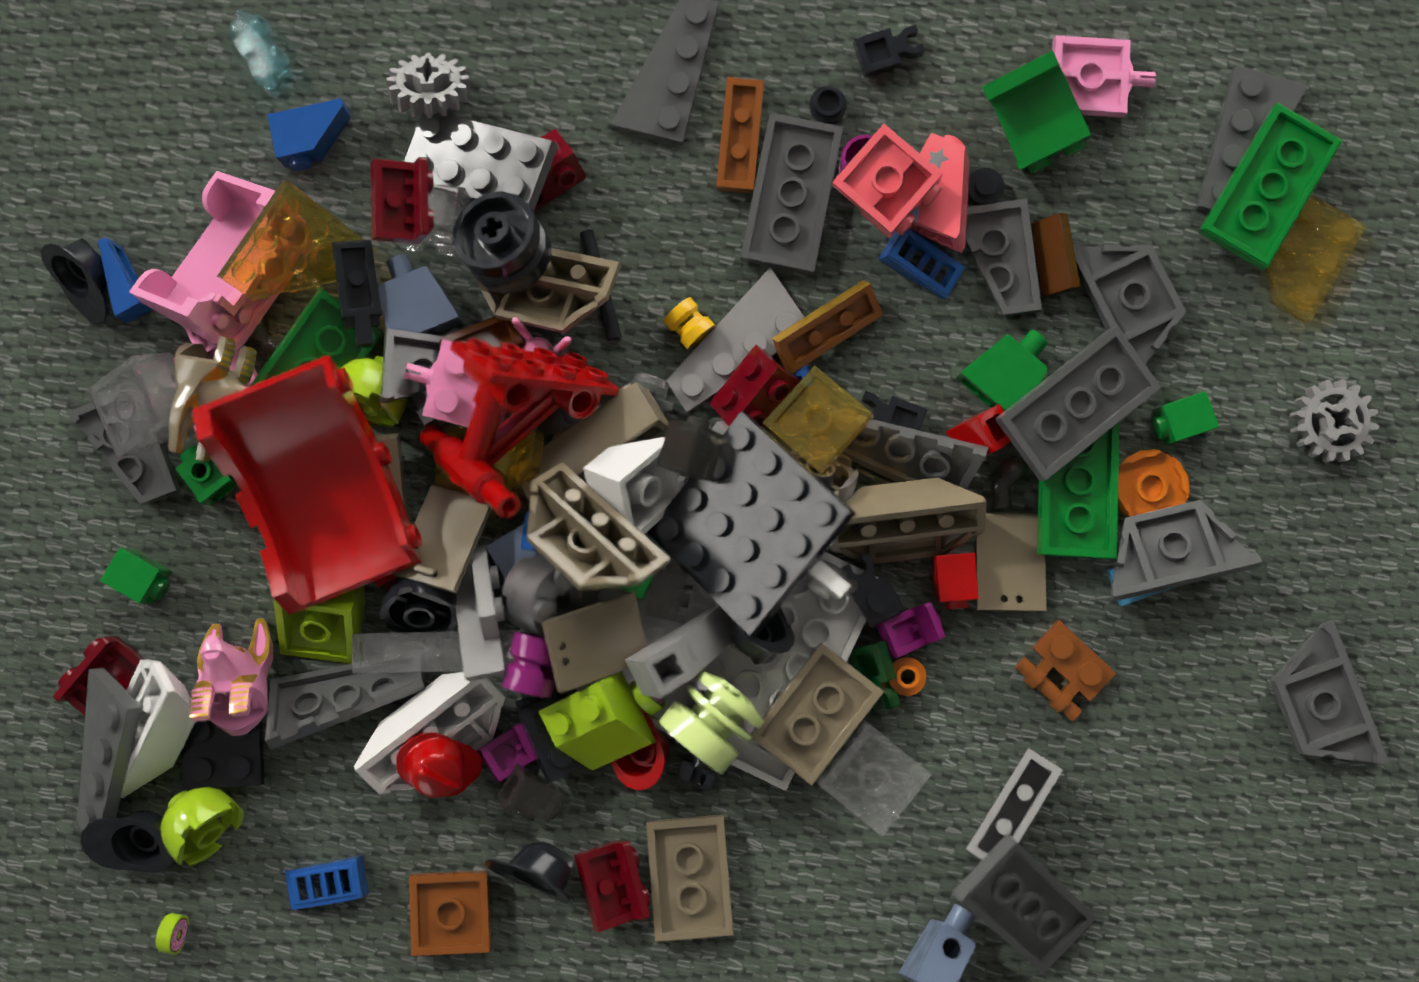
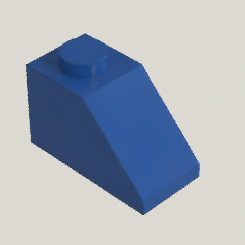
(307, 132)

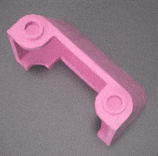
(194, 292)

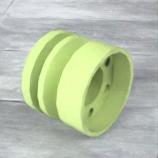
(712, 721)

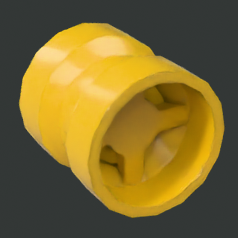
(688, 323)

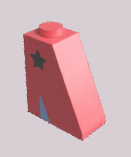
(947, 215)

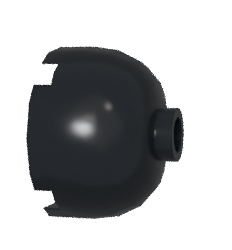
(418, 607)

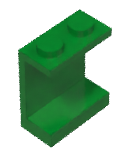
(1038, 113)

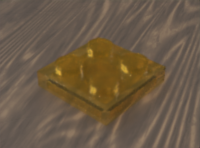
(818, 419)

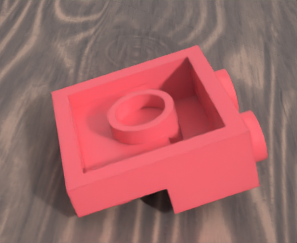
(889, 182)

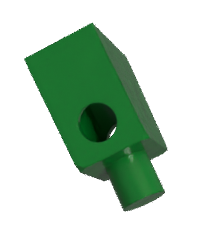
(1006, 370)

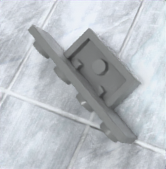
(479, 617)

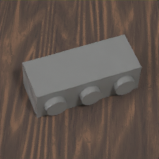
(1016, 803)

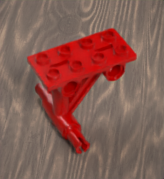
(514, 382)

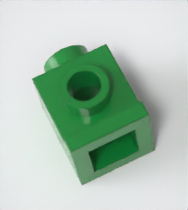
(211, 486)

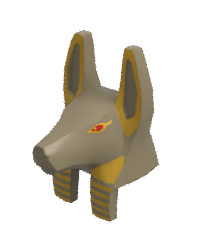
(203, 381)

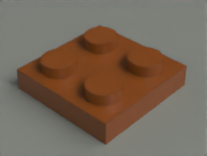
(450, 913)

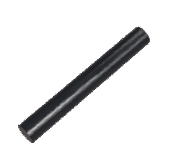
(607, 309)

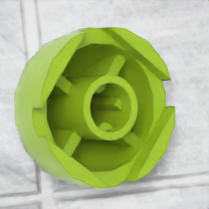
(367, 384)
(192, 823)

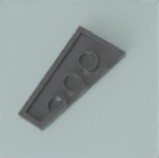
(107, 746)

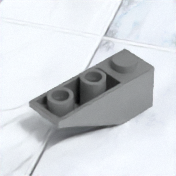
(681, 653)

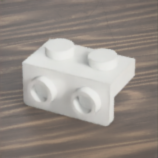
(826, 582)

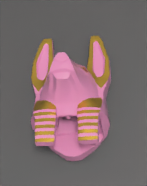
(233, 680)

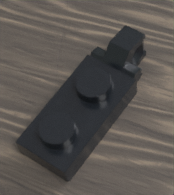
(357, 288)
(551, 760)

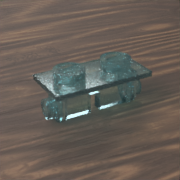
(253, 35)

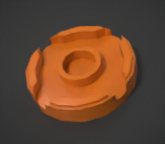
(1140, 484)

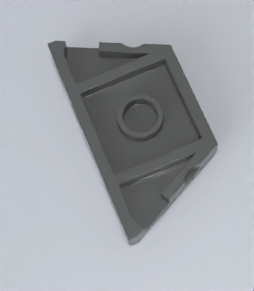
(1130, 292)
(1176, 549)
(1326, 702)

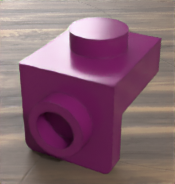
(911, 629)

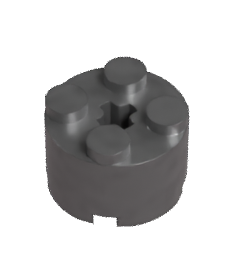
(541, 592)

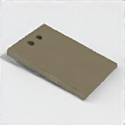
(450, 532)
(1010, 564)
(594, 641)

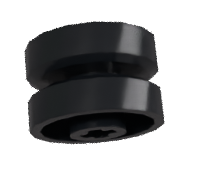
(502, 242)

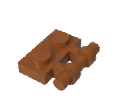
(1072, 661)

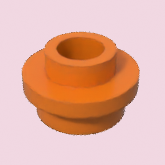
(919, 676)

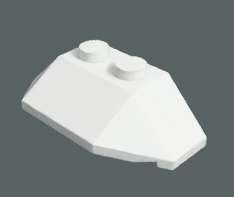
(446, 706)
(161, 726)

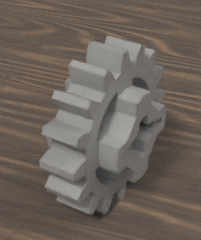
(428, 85)
(1351, 418)

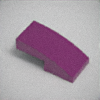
(507, 751)

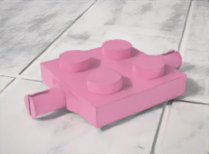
(1100, 73)
(448, 388)

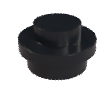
(827, 105)
(985, 186)

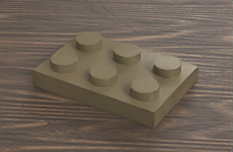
(816, 713)
(689, 878)

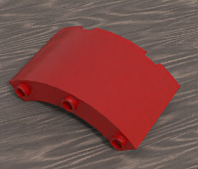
(311, 483)

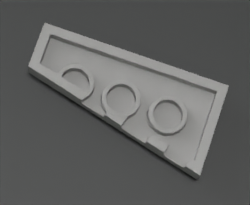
(751, 322)

